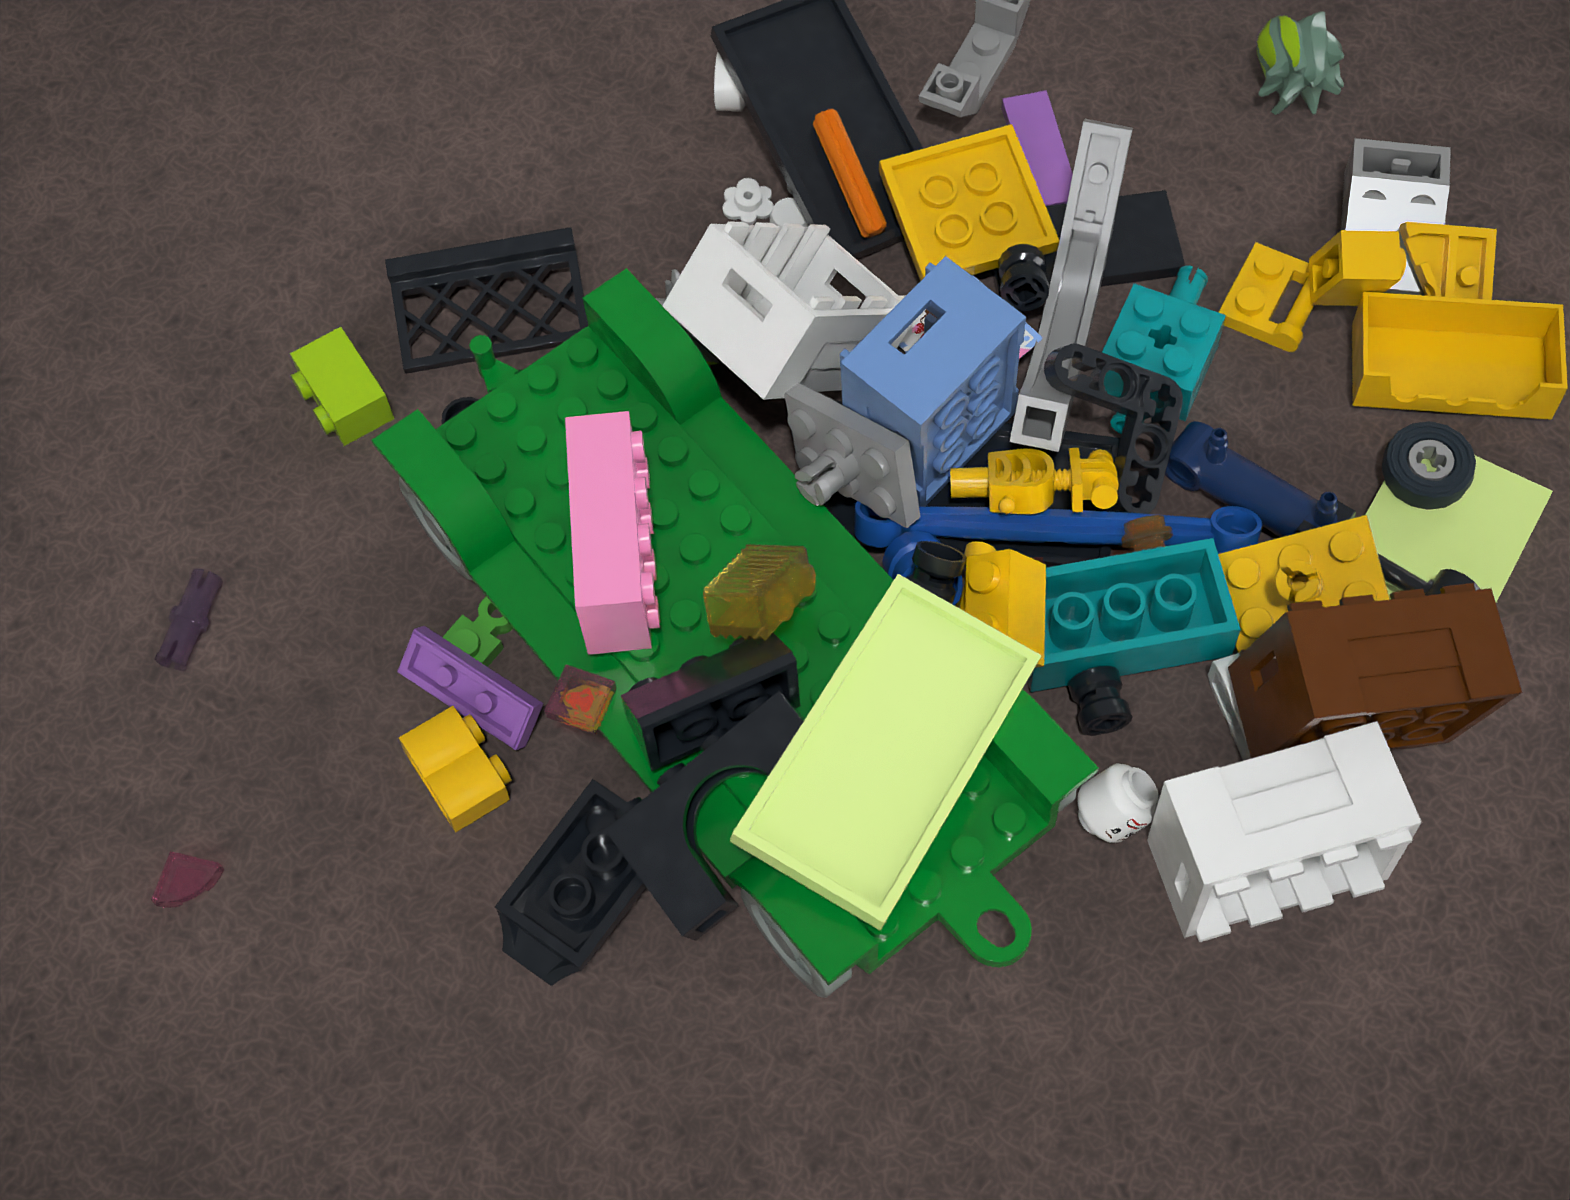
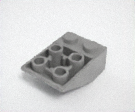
(1392, 186)

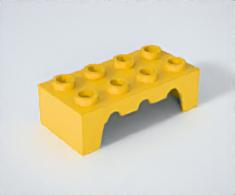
(1458, 355)

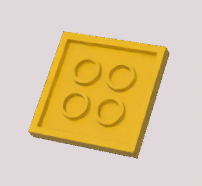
(967, 201)

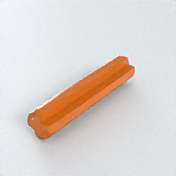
(849, 173)

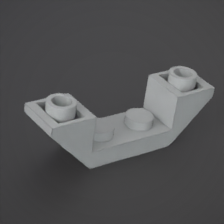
(979, 60)

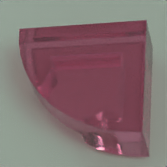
(185, 879)

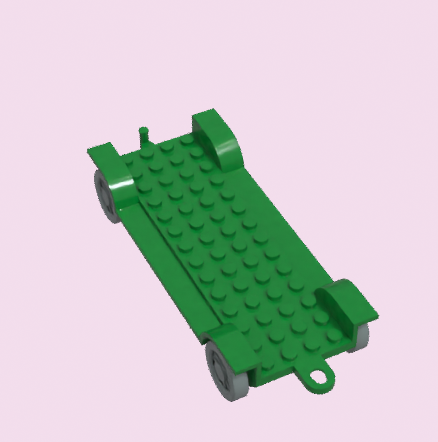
(499, 512)

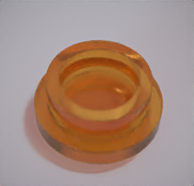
(1146, 533)

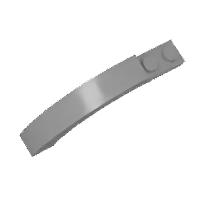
(1075, 280)

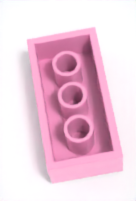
(611, 533)

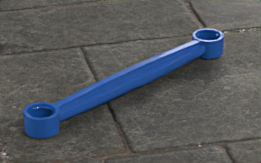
(1058, 526)

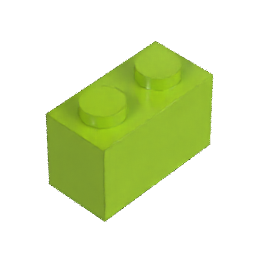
(342, 387)

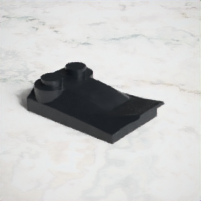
(570, 891)

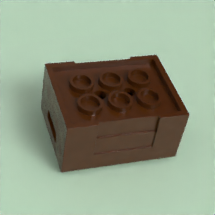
(1407, 662)

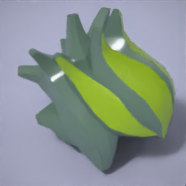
(1299, 60)

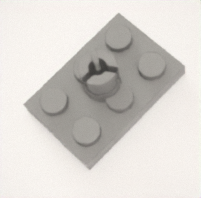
(850, 456)

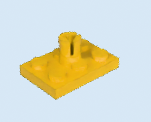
(1299, 568)

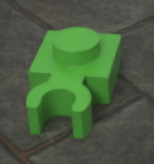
(479, 637)

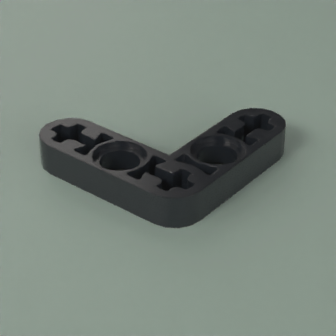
(1133, 403)

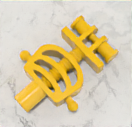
(1026, 481)

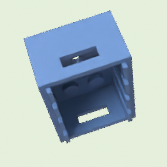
(950, 384)

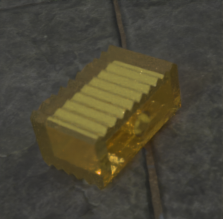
(758, 590)

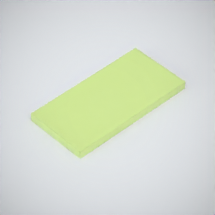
(1474, 535)
(886, 751)

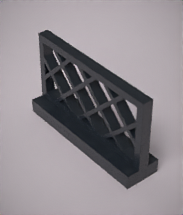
(478, 264)

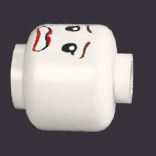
(1117, 802)

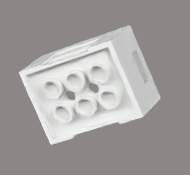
(769, 307)
(1281, 831)

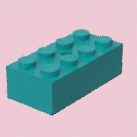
(1136, 613)

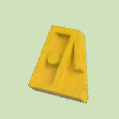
(1451, 258)

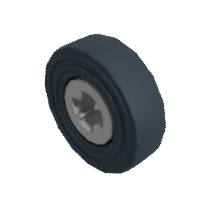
(1447, 453)

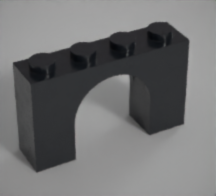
(660, 830)

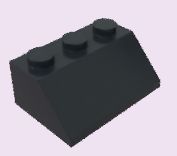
(706, 695)

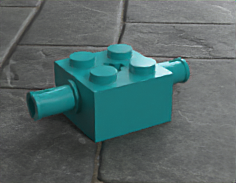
(1166, 337)

